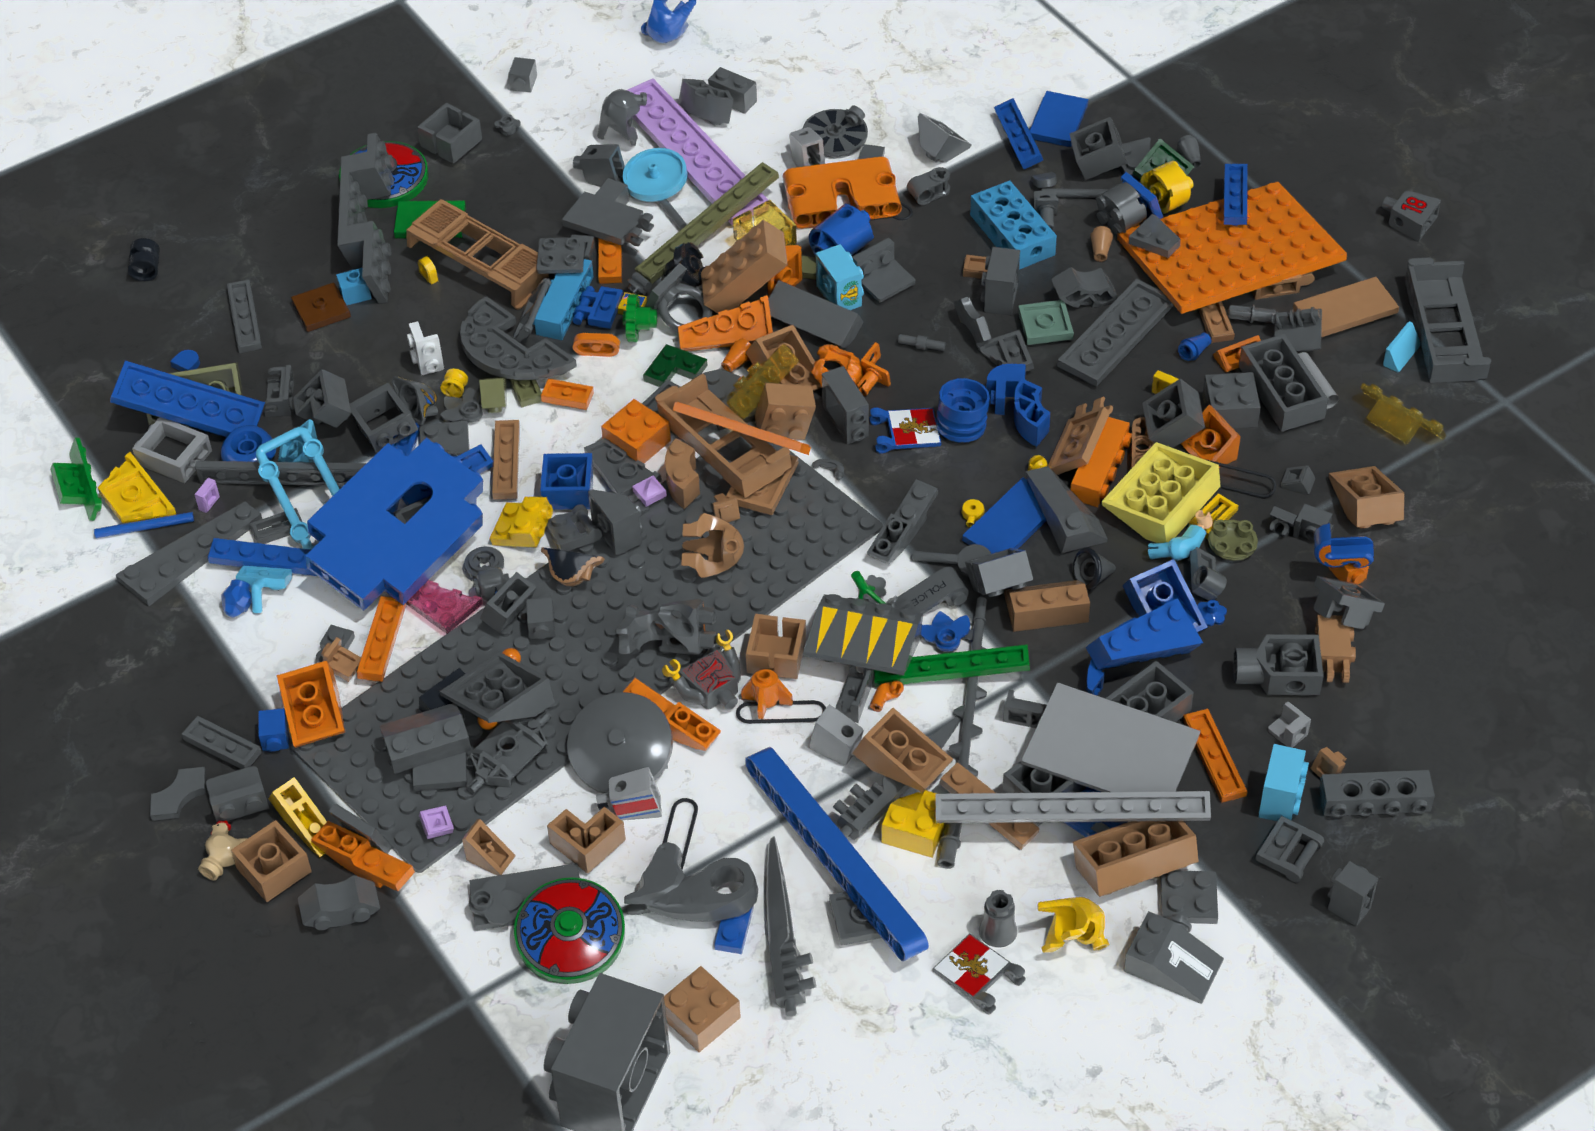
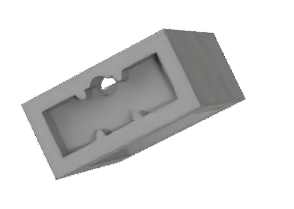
(184, 465)

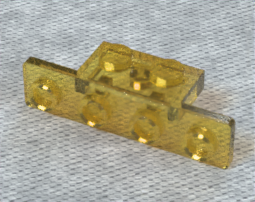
(749, 388)
(1397, 419)

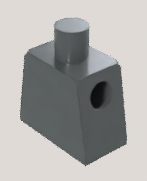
(600, 163)

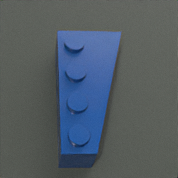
(1151, 636)

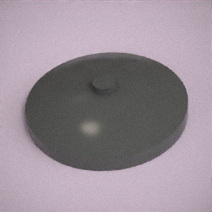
(618, 737)

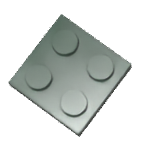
(1045, 322)

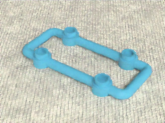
(270, 472)

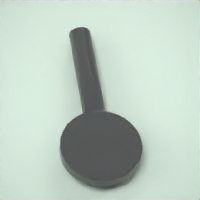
(968, 553)

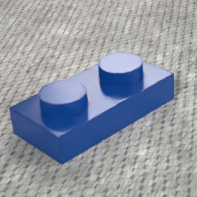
(733, 933)

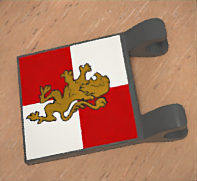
(975, 968)

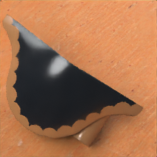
(571, 567)

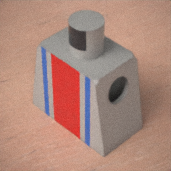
(632, 796)

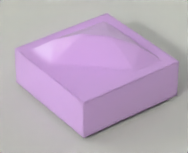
(649, 491)
(207, 495)
(436, 822)

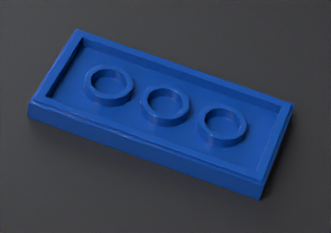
(1008, 521)

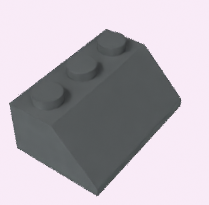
(425, 737)

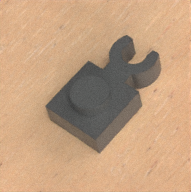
(346, 636)

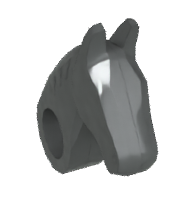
(692, 898)

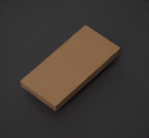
(1351, 305)

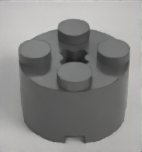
(1120, 208)

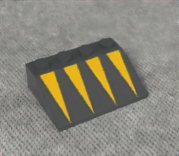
(864, 634)

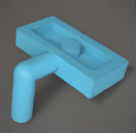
(263, 577)

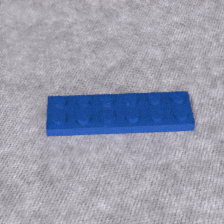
(184, 400)

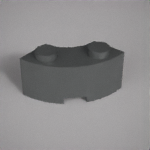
(705, 101)
(1085, 288)
(338, 903)

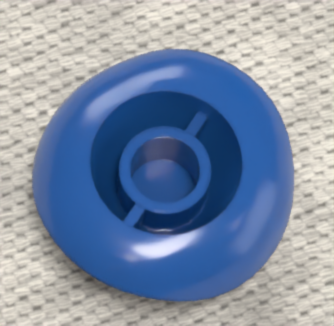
(243, 443)

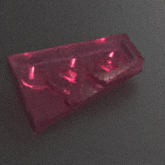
(443, 606)

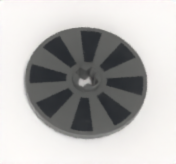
(837, 134)

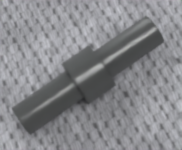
(921, 342)

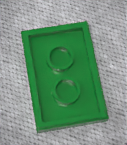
(411, 210)

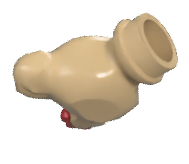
(219, 851)

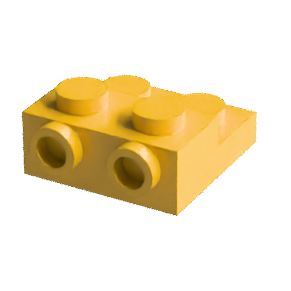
(522, 523)

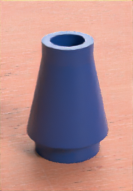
(1192, 347)

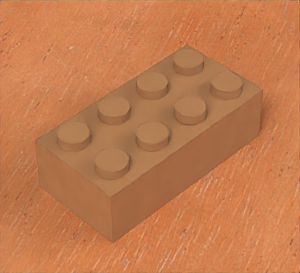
(744, 267)
(1134, 853)

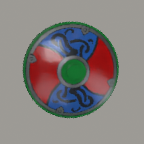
(409, 174)
(569, 930)

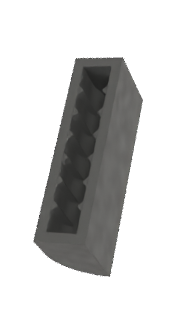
(814, 314)

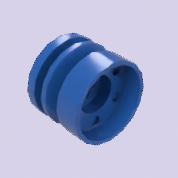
(962, 410)

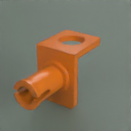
(872, 372)

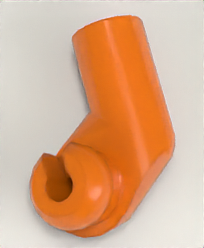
(884, 693)

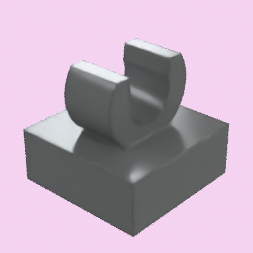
(1284, 518)

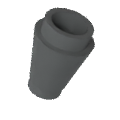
(1189, 149)

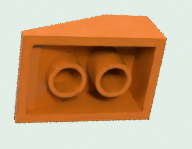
(311, 703)

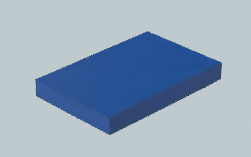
(1058, 118)

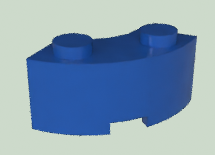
(1029, 415)

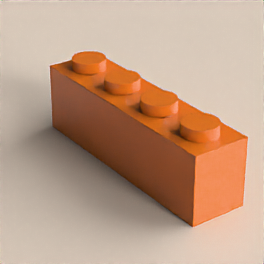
(1092, 480)

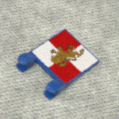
(907, 428)

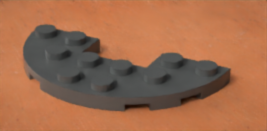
(503, 356)

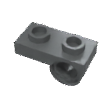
(1204, 578)

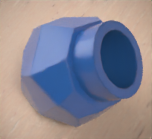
(236, 598)

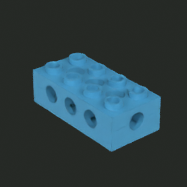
(1013, 223)

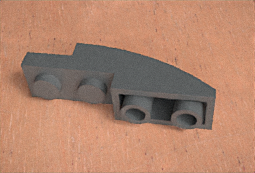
(904, 524)

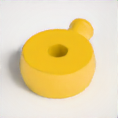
(972, 511)

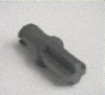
(1251, 313)
(949, 845)

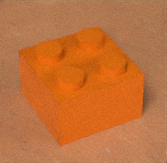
(637, 431)

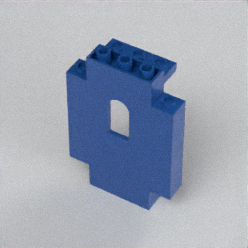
(371, 550)

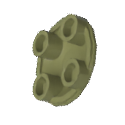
(1233, 539)

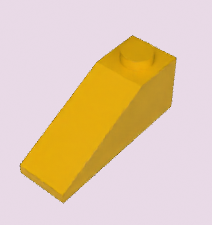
(298, 812)

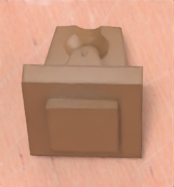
(726, 508)

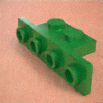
(75, 482)

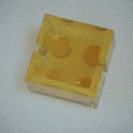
(770, 213)

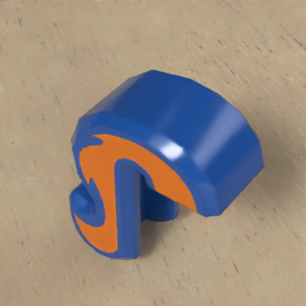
(1342, 550)

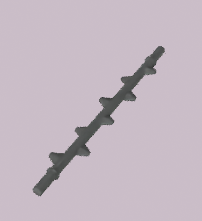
(973, 693)

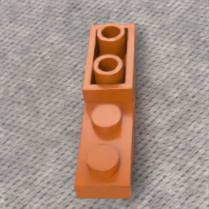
(685, 724)
(361, 858)

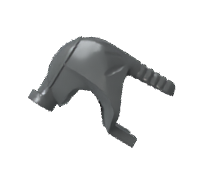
(618, 112)

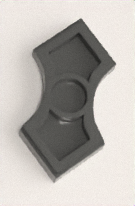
(972, 319)
(186, 786)

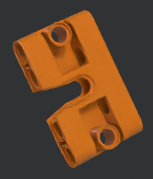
(815, 188)

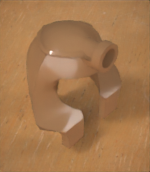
(722, 546)

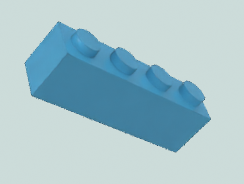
(560, 301)

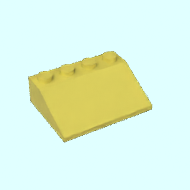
(1163, 492)

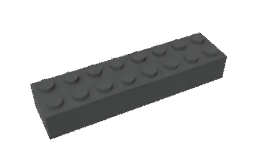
(1150, 691)

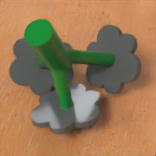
(872, 589)

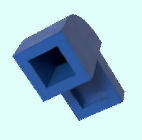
(1003, 383)

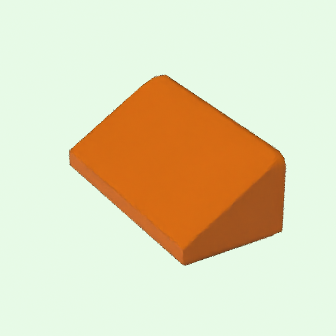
(1229, 356)

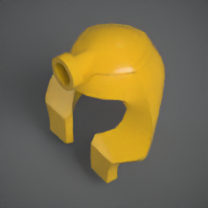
(1072, 920)

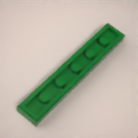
(960, 665)

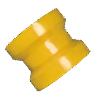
(454, 383)

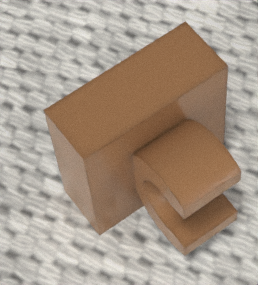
(1328, 762)

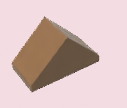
(486, 849)

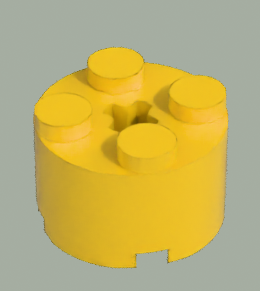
(1168, 185)

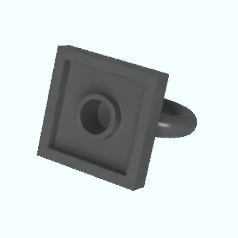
(667, 292)

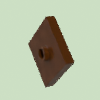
(321, 307)

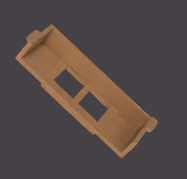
(512, 271)
(745, 473)

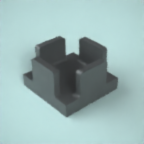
(1358, 601)

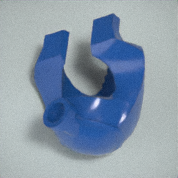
(665, 24)

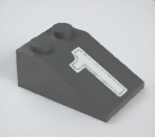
(1172, 958)

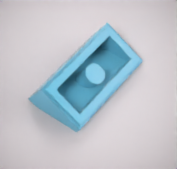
(1402, 348)

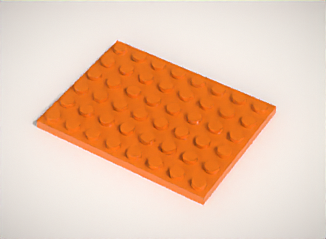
(1233, 260)

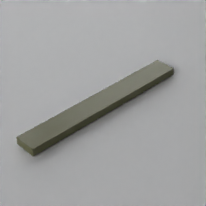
(709, 219)

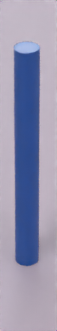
(144, 525)

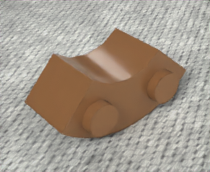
(681, 474)

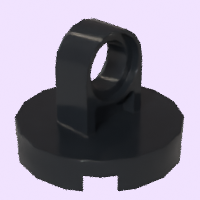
(689, 257)

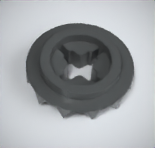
(483, 555)

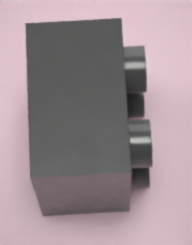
(609, 1056)

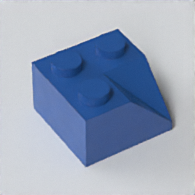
(567, 479)

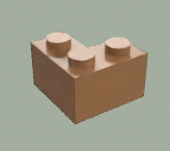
(589, 841)

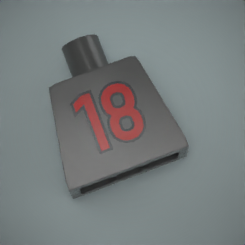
(1412, 213)

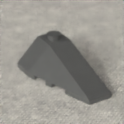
(1065, 513)

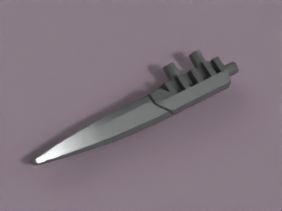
(876, 801)
(784, 955)

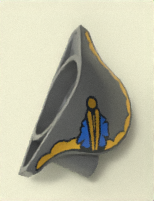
(416, 397)

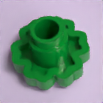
(637, 318)

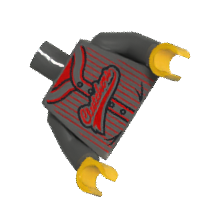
(710, 679)

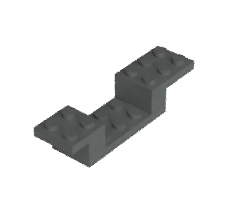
(361, 242)

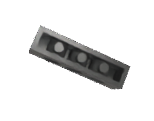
(1395, 790)

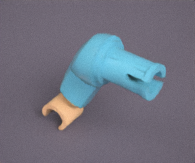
(1180, 547)

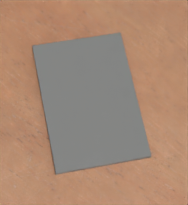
(1109, 744)

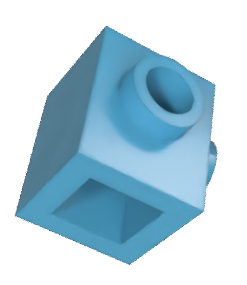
(353, 286)

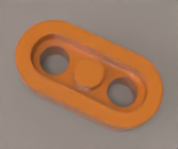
(596, 344)

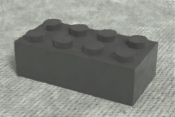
(1284, 382)

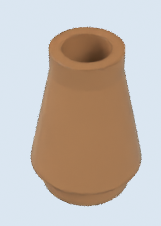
(1101, 241)

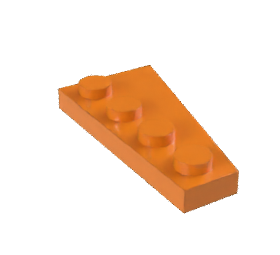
(722, 330)

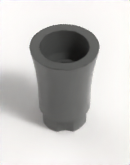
(998, 921)

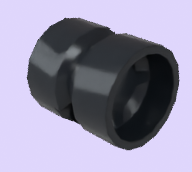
(143, 259)

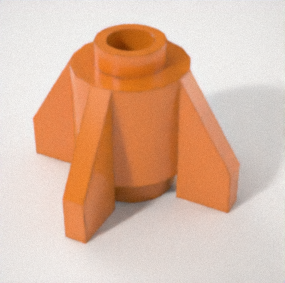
(766, 691)

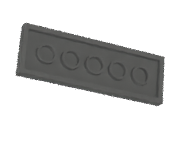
(1115, 333)

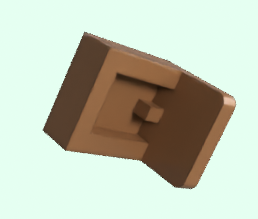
(341, 660)

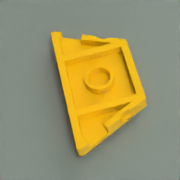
(134, 494)

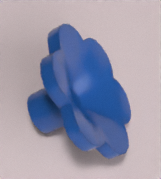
(1212, 612)

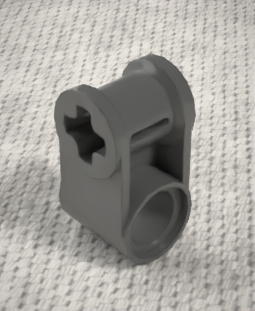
(928, 186)

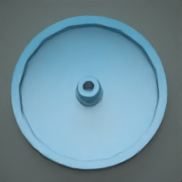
(655, 174)

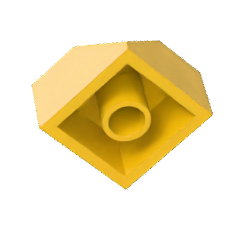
(912, 824)

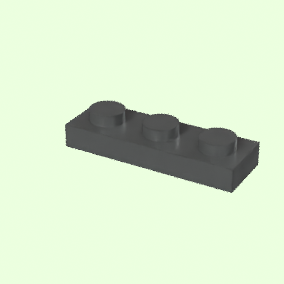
(221, 743)

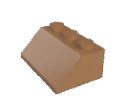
(1048, 605)

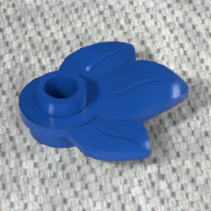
(945, 631)

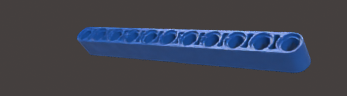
(837, 854)

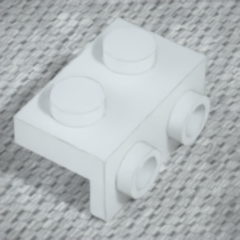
(426, 350)

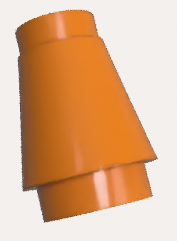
(736, 355)

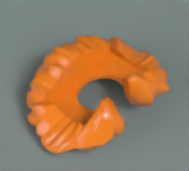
(844, 358)

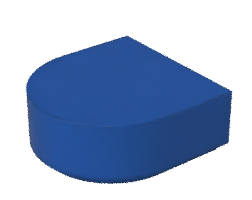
(186, 360)

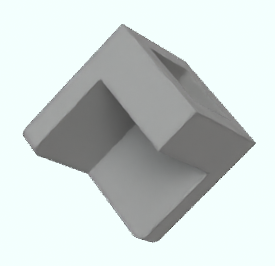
(1291, 726)

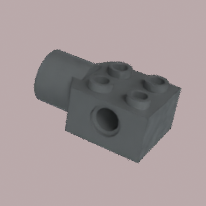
(1281, 665)

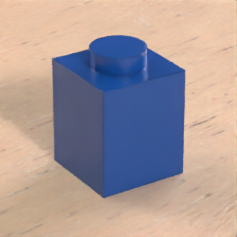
(273, 730)

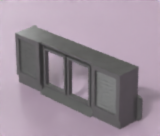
(1437, 286)

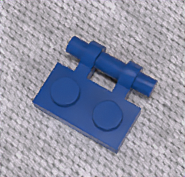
(603, 309)

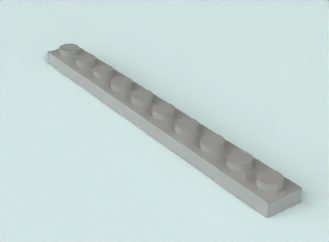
(1073, 807)

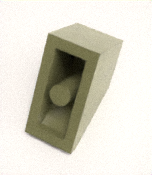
(493, 394)

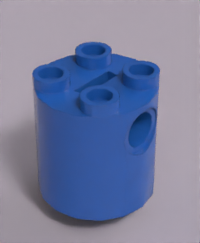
(844, 227)

